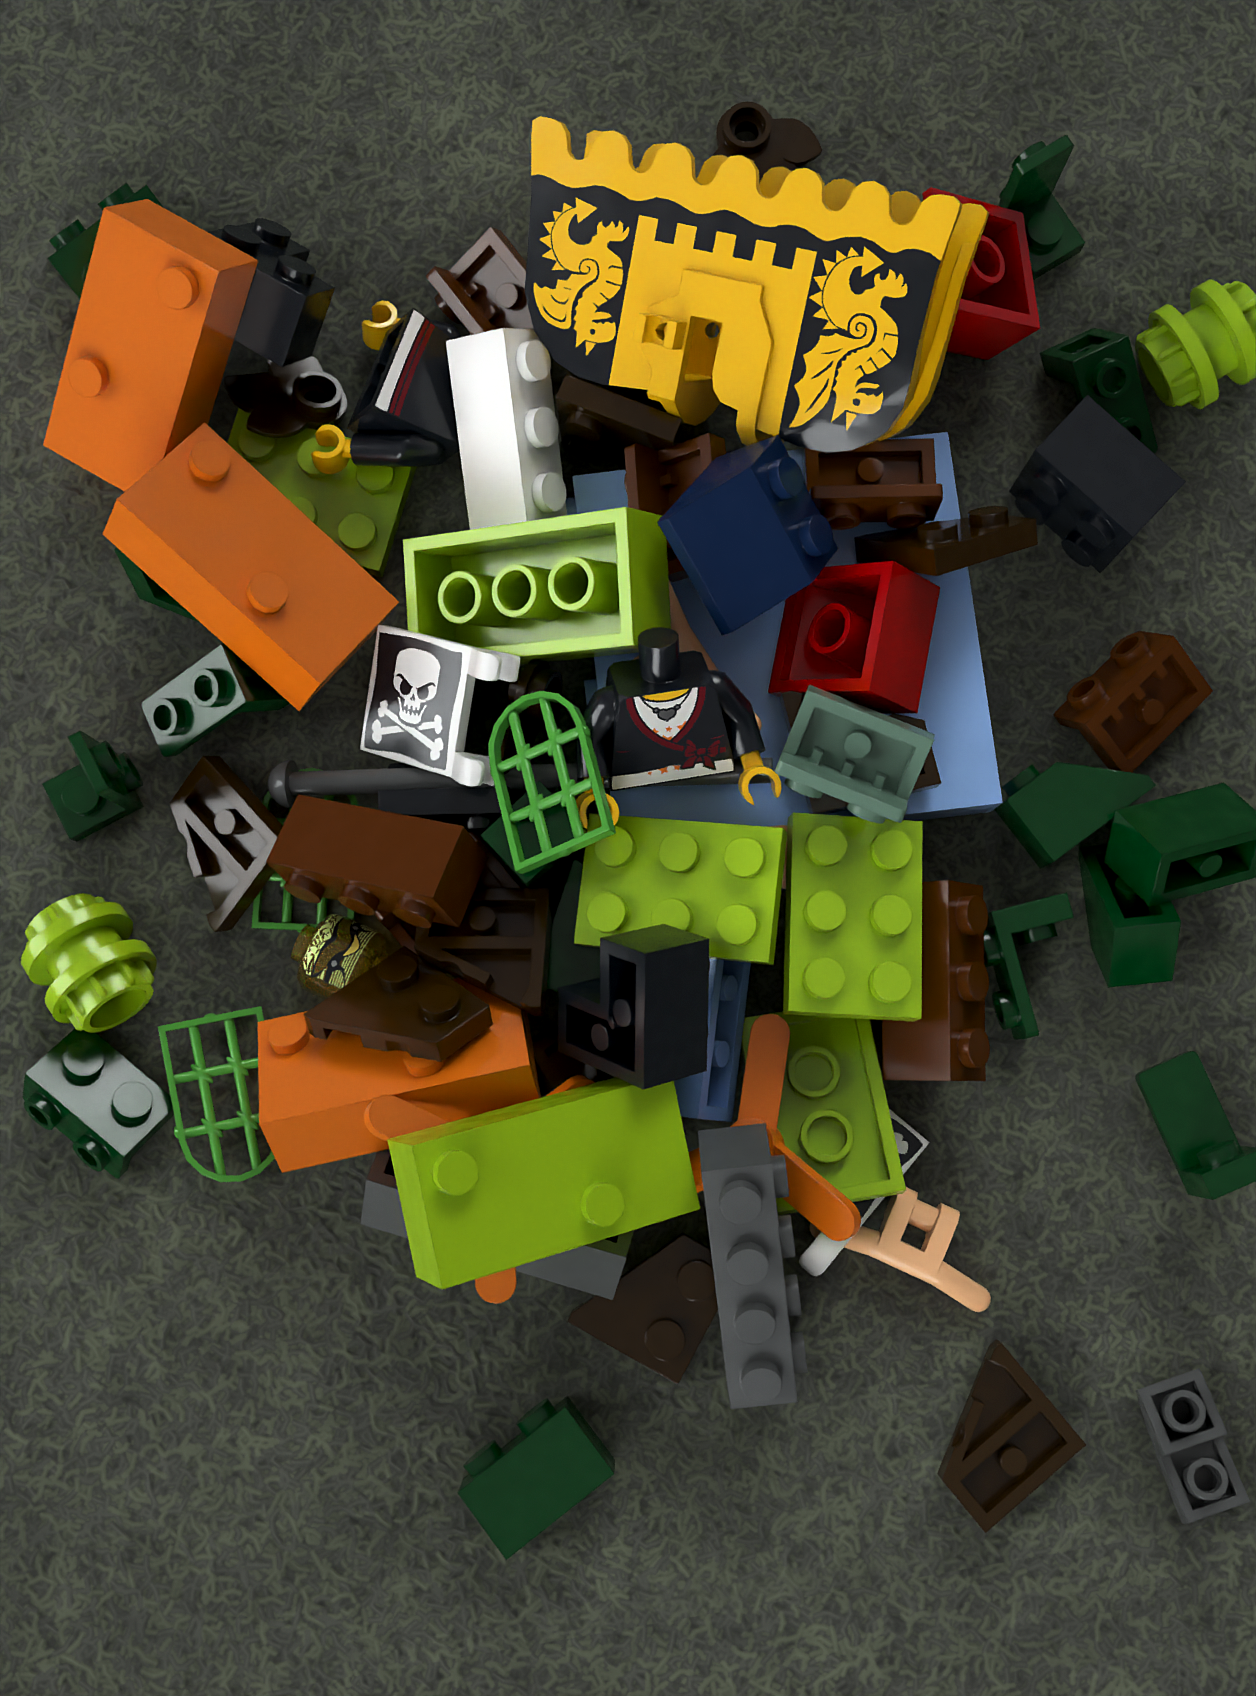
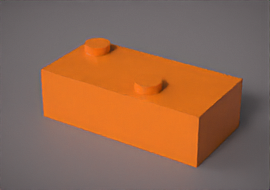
(146, 341)
(248, 565)
(319, 1088)

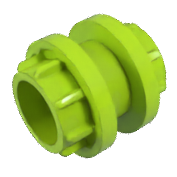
(1195, 349)
(88, 962)

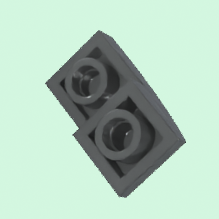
(1191, 1446)

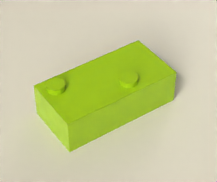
(543, 585)
(541, 1178)

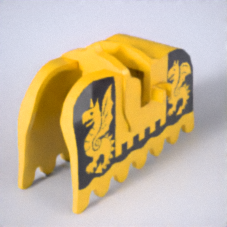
(820, 292)

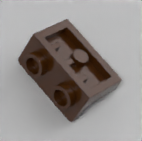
(1134, 699)

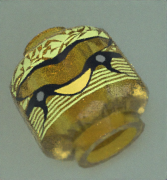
(336, 954)

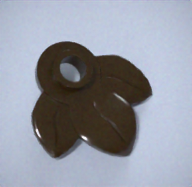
(778, 141)
(288, 398)
(533, 678)

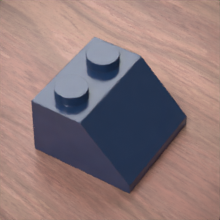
(748, 533)

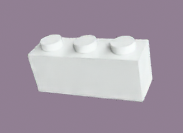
(506, 427)

